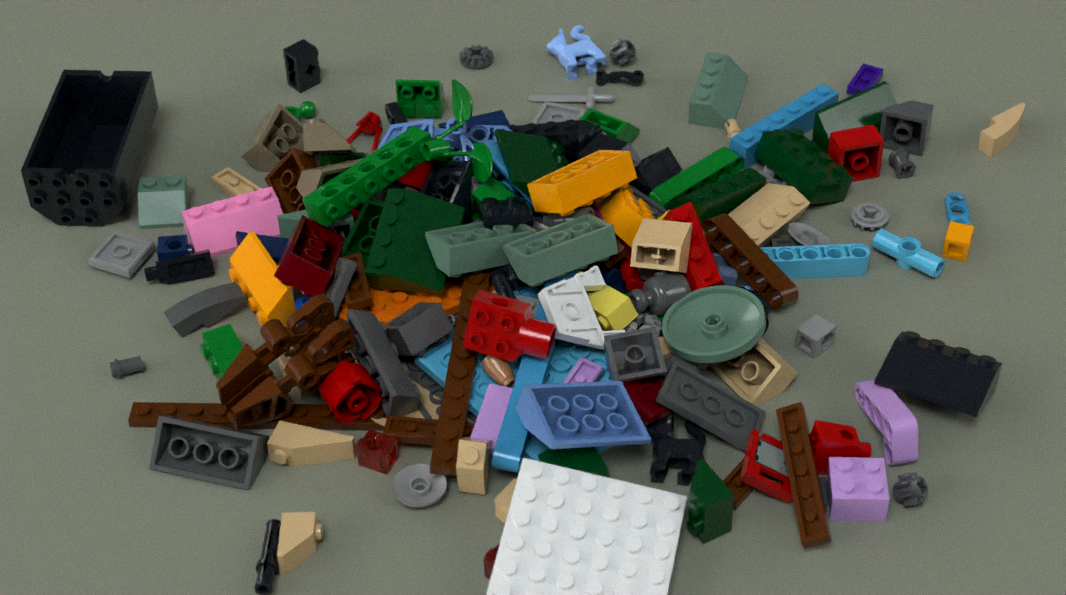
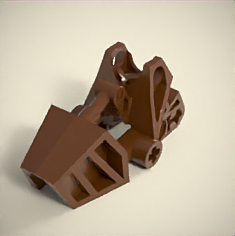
(248, 386)

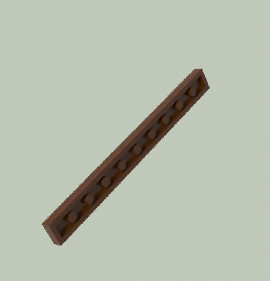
(457, 384)
(310, 415)

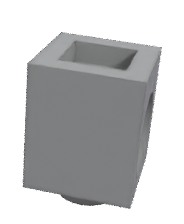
(815, 336)

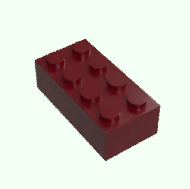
(309, 257)

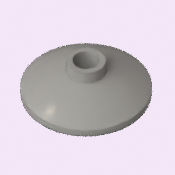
(807, 235)
(418, 487)

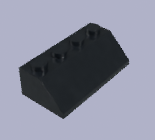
(569, 134)

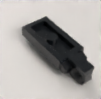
(181, 267)

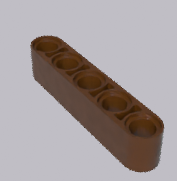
(750, 261)

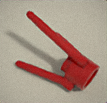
(368, 125)

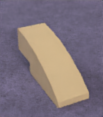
(1001, 130)

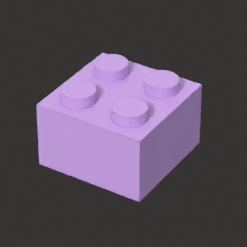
(857, 489)

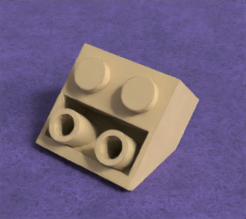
(662, 245)

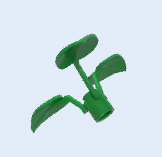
(441, 150)

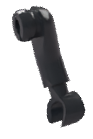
(634, 78)

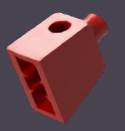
(836, 441)

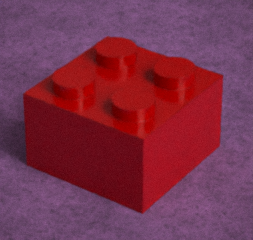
(858, 151)

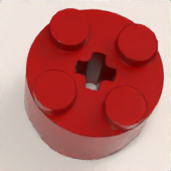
(350, 392)

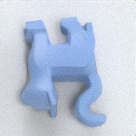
(576, 54)

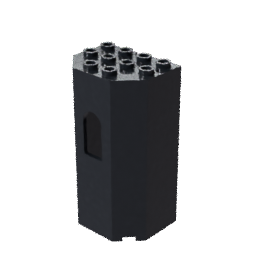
(89, 146)

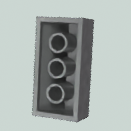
(382, 362)
(208, 451)

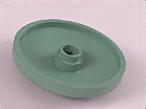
(714, 324)

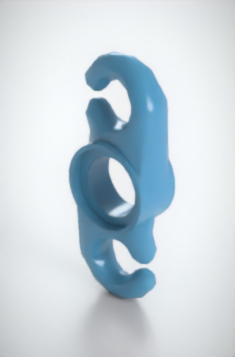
(961, 206)

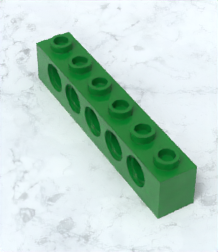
(366, 177)

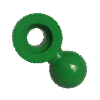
(306, 110)

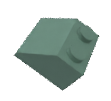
(162, 201)

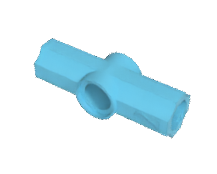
(908, 253)

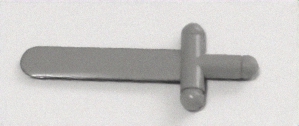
(590, 98)

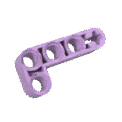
(892, 420)

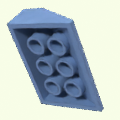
(581, 415)

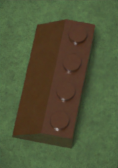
(286, 177)

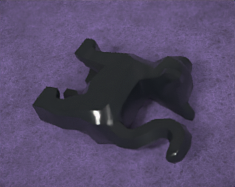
(675, 452)

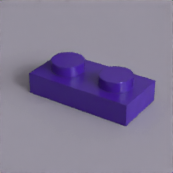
(864, 78)

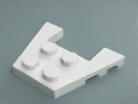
(571, 309)

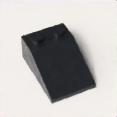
(450, 183)

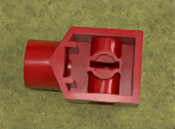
(506, 328)

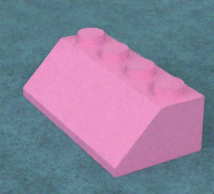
(216, 223)

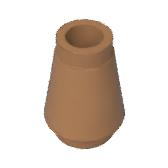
(499, 371)

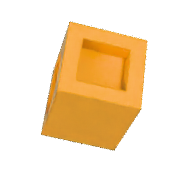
(958, 241)

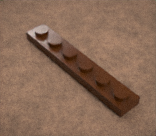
(803, 476)

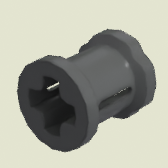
(900, 160)

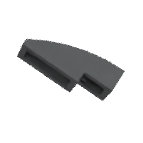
(204, 307)

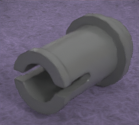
(126, 366)

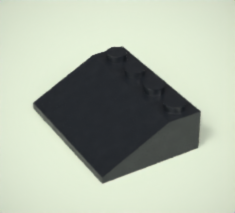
(939, 373)

